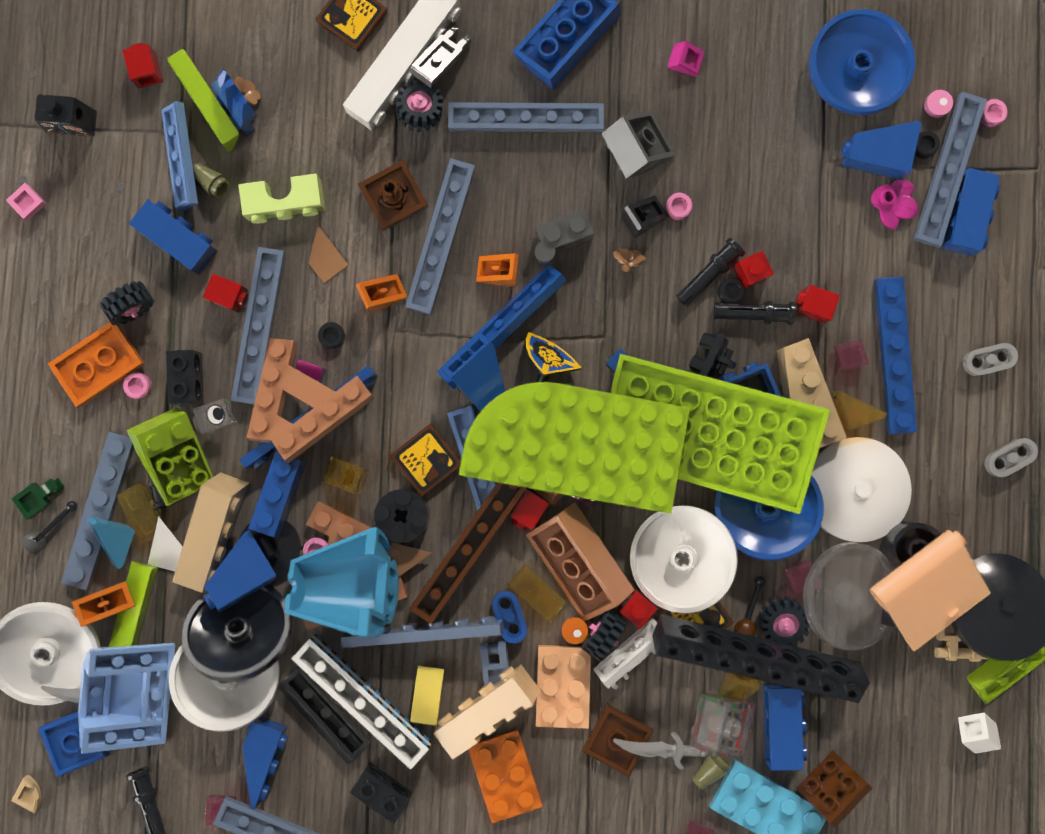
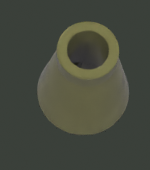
(212, 181)
(711, 771)

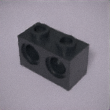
(184, 377)
(381, 792)

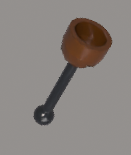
(746, 626)

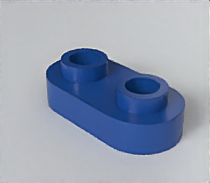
(510, 615)

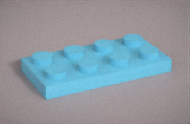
(764, 804)

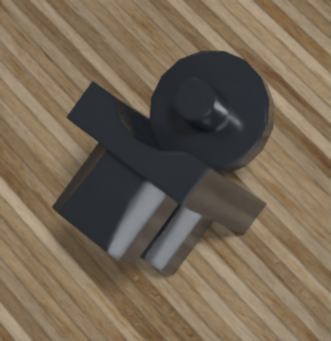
(716, 346)

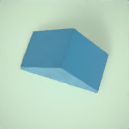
(113, 537)

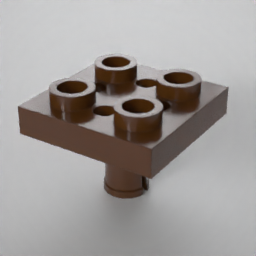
(389, 186)
(838, 793)

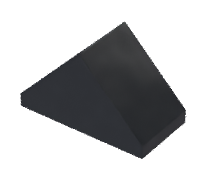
(643, 215)

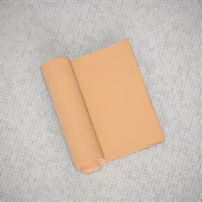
(931, 589)

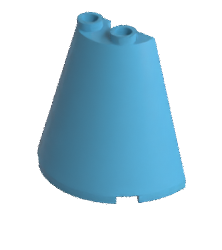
(346, 585)

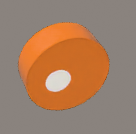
(574, 630)

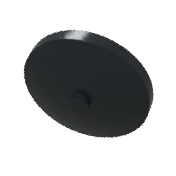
(1011, 618)
(239, 639)

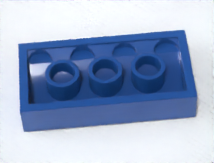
(565, 37)

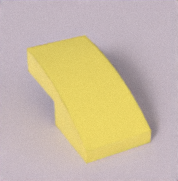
(427, 695)

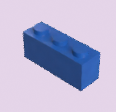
(972, 213)
(173, 235)
(277, 496)
(784, 727)

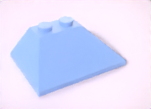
(124, 697)

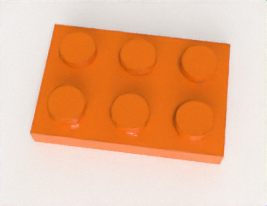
(96, 364)
(505, 758)

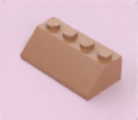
(580, 562)

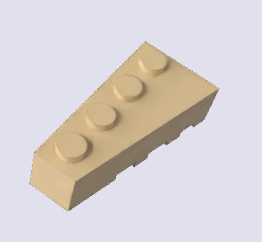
(804, 382)
(209, 530)
(485, 713)

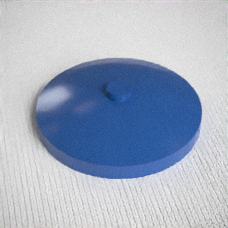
(861, 62)
(769, 531)

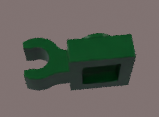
(35, 498)

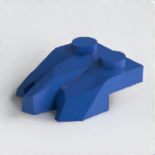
(232, 99)

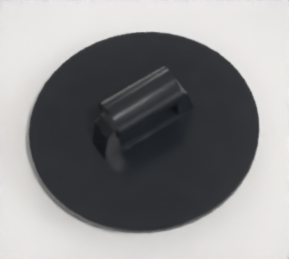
(278, 550)

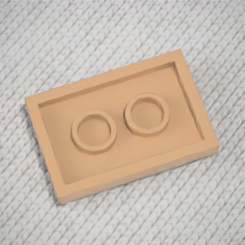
(563, 687)

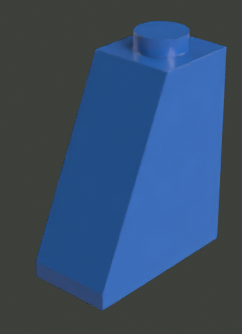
(883, 150)
(477, 372)
(239, 574)

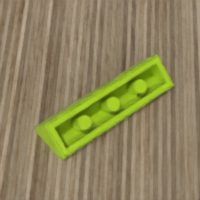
(204, 99)
(130, 622)
(998, 676)

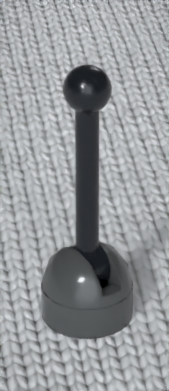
(35, 541)

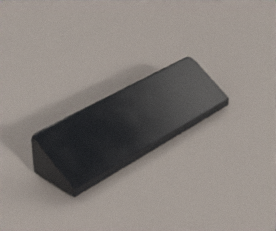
(323, 715)

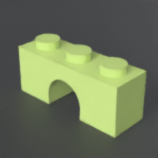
(304, 198)

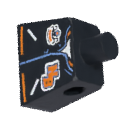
(60, 115)

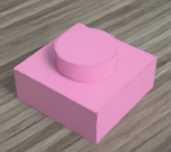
(26, 202)

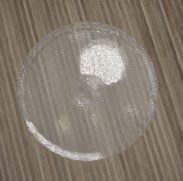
(839, 596)

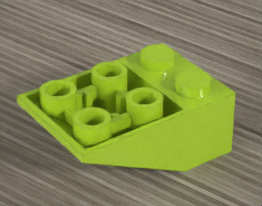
(171, 455)

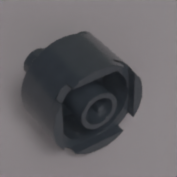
(387, 512)
(899, 541)

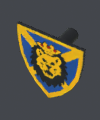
(548, 357)

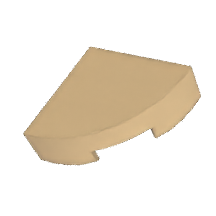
(28, 794)

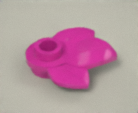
(898, 203)

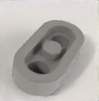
(988, 359)
(1009, 458)

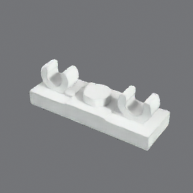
(627, 656)

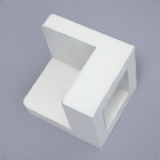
(979, 733)

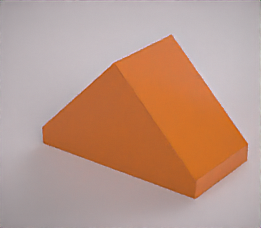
(498, 269)
(381, 292)
(103, 604)

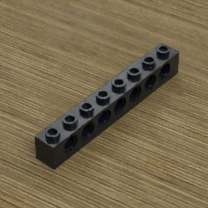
(759, 658)

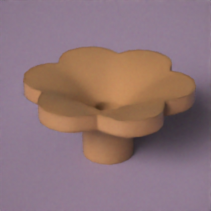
(248, 90)
(629, 258)

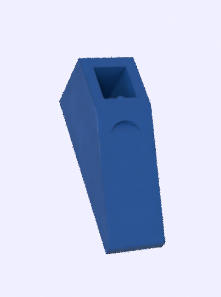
(260, 754)

